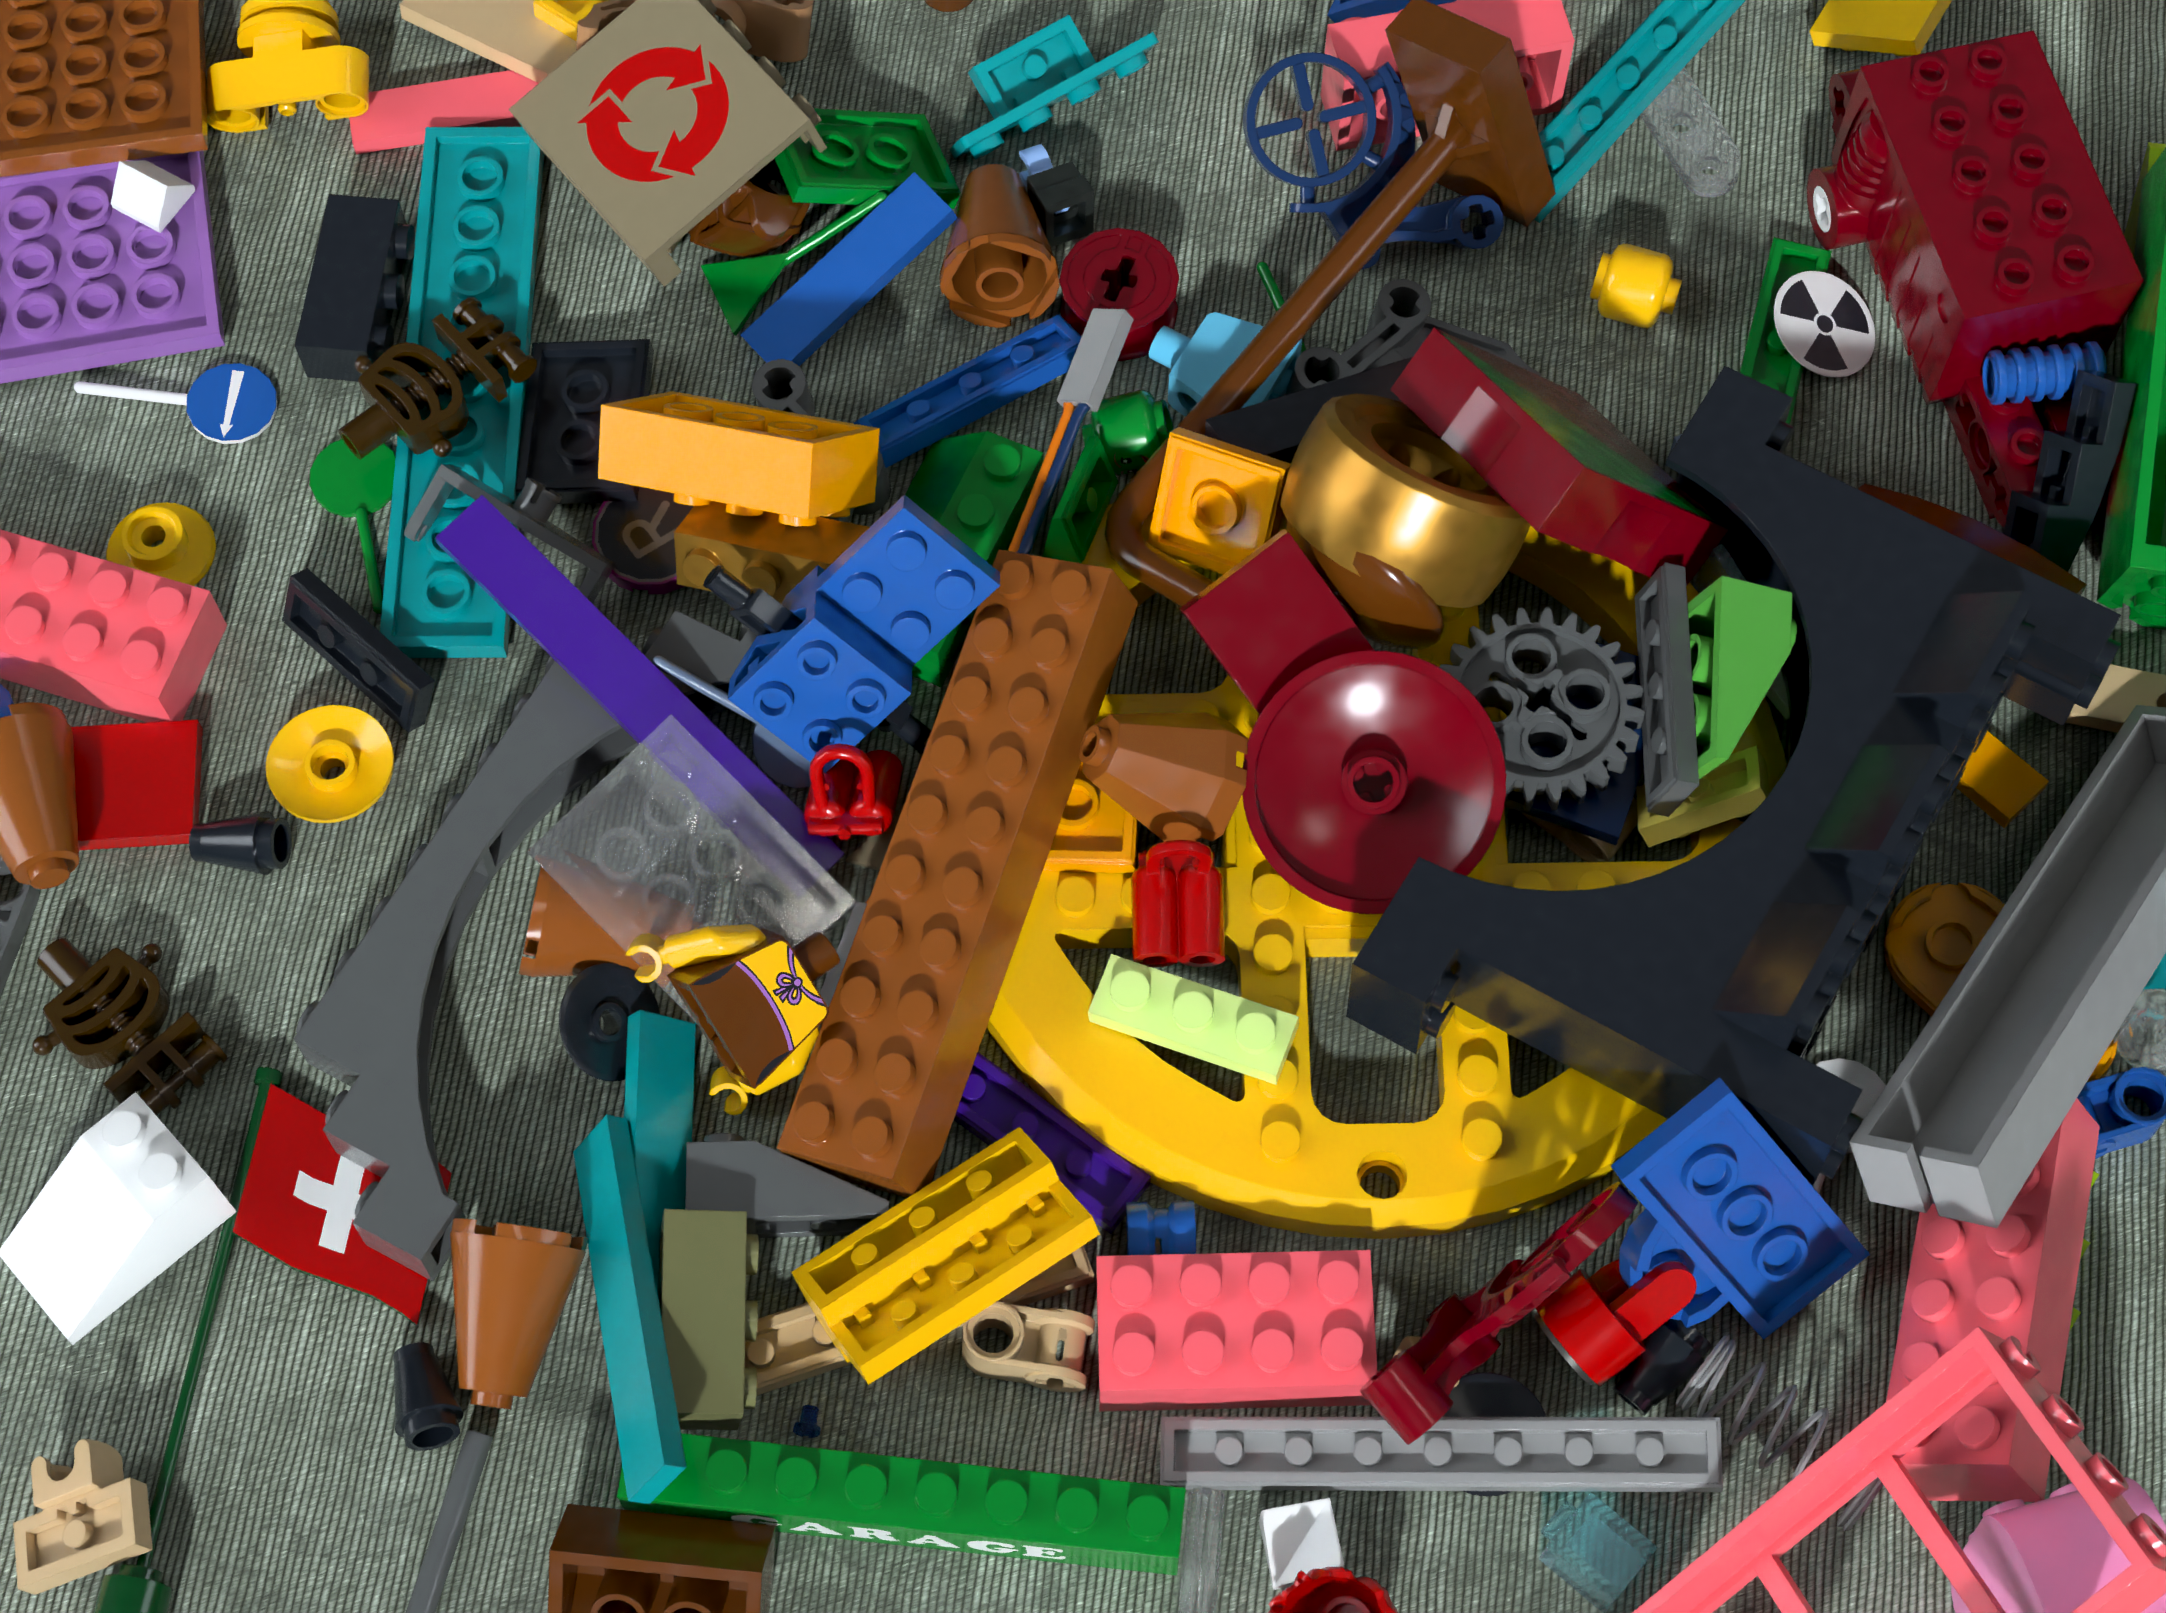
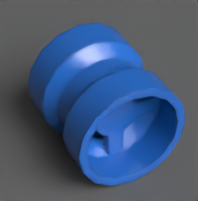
(1161, 1229)

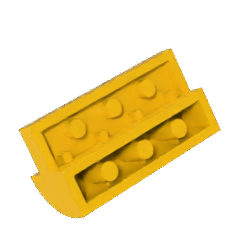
(944, 1255)

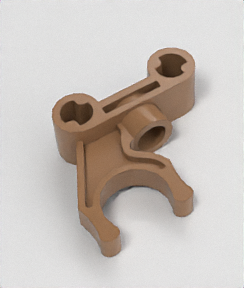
(772, 27)

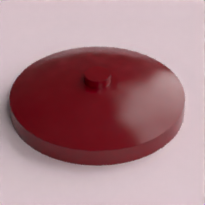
(1368, 772)

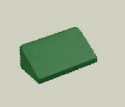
(1082, 505)

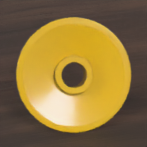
(183, 554)

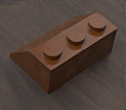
(658, 1563)

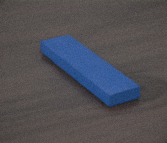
(850, 273)
(973, 389)

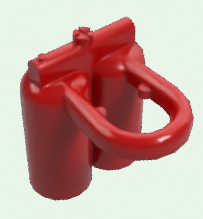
(854, 794)
(1177, 906)

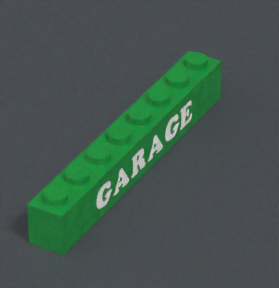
(927, 1504)

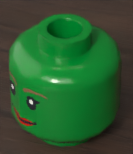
(1130, 429)

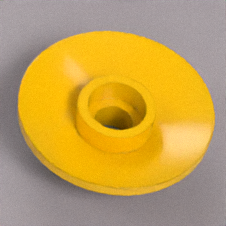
(325, 740)

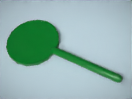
(356, 489)

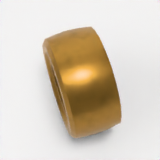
(1394, 490)

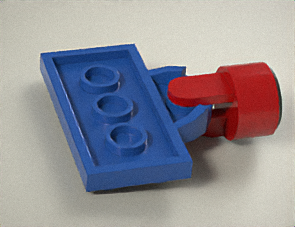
(1717, 1227)

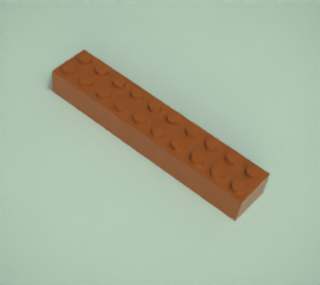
(959, 875)

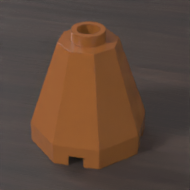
(1168, 770)

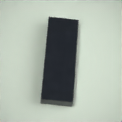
(358, 650)

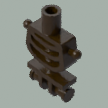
(393, 411)
(100, 1027)

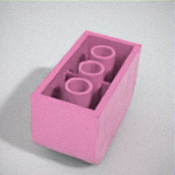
(2050, 1552)

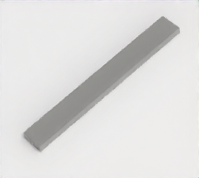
(1450, 1456)

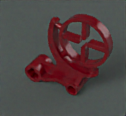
(1463, 1330)

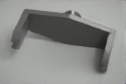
(528, 512)

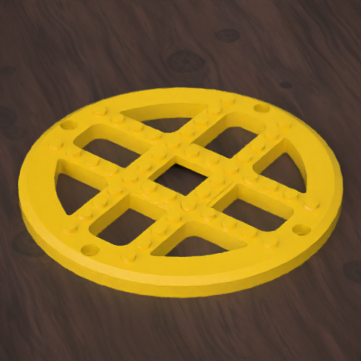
(1273, 1150)

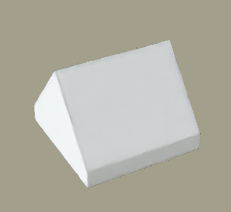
(149, 193)

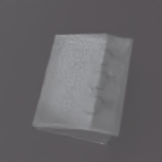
(684, 848)

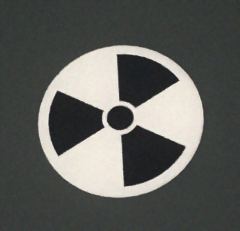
(1824, 324)

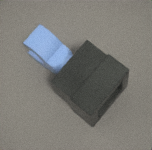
(1058, 195)

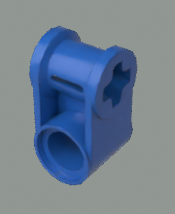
(2117, 1123)

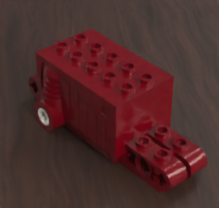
(1979, 232)

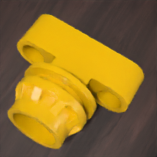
(290, 60)

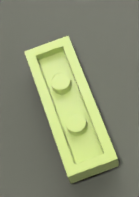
(1193, 1019)

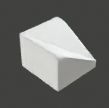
(1299, 1540)

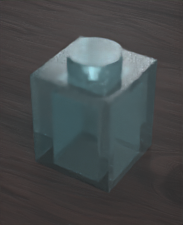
(1594, 1550)

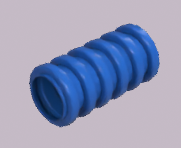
(2038, 371)

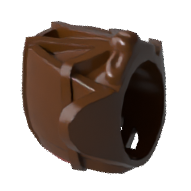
(752, 218)

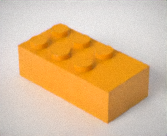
(739, 456)

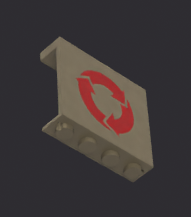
(663, 122)

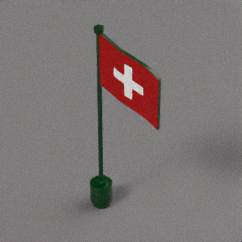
(299, 1208)

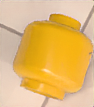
(1635, 285)

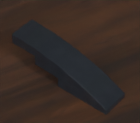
(2073, 470)

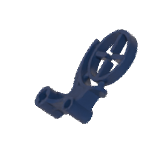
(1428, 223)

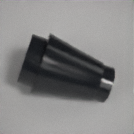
(243, 842)
(1669, 1361)
(424, 1401)

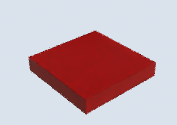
(137, 783)

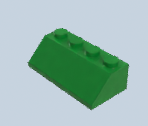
(978, 493)

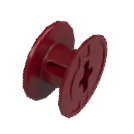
(1121, 272)

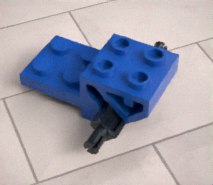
(848, 635)

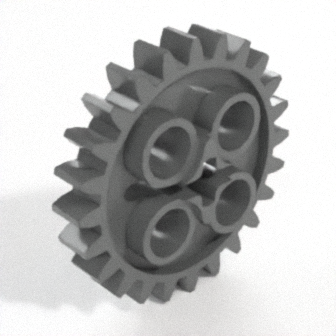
(1571, 668)

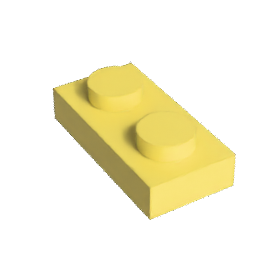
(1723, 794)

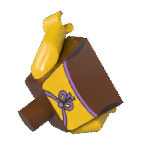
(748, 999)

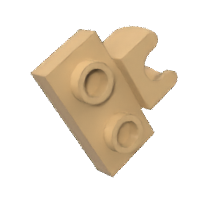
(86, 1519)

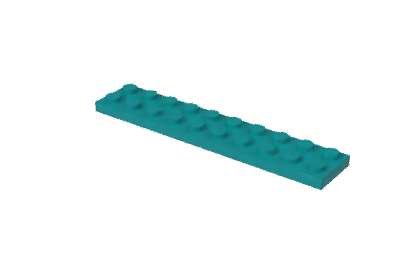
(478, 242)

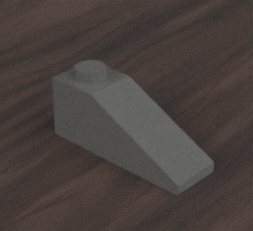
(775, 1190)

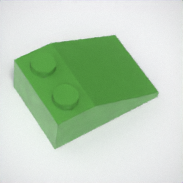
(1737, 649)

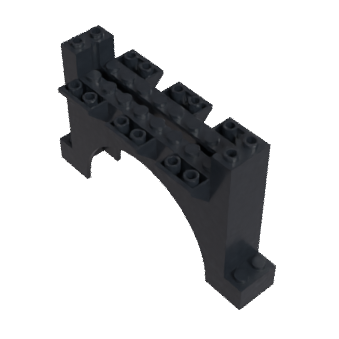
(1746, 945)

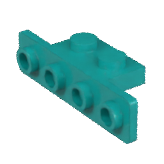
(1039, 73)

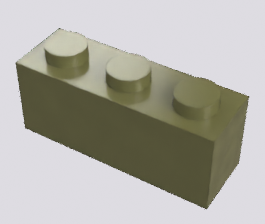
(707, 1314)

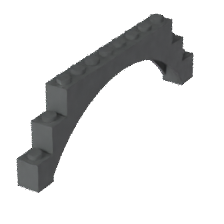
(385, 994)

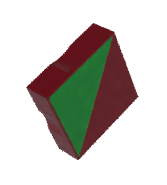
(1556, 458)

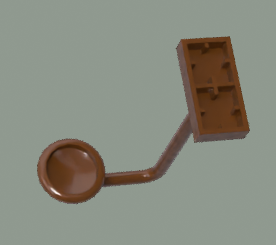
(1475, 142)

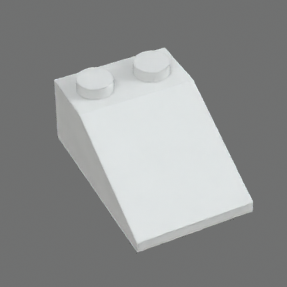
(112, 1219)

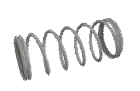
(1716, 1364)

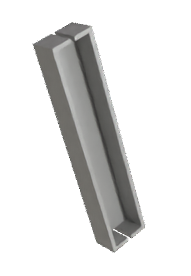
(2032, 1001)

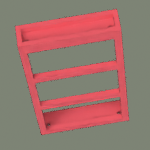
(1876, 1450)

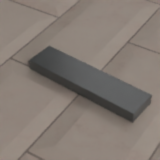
(1667, 690)

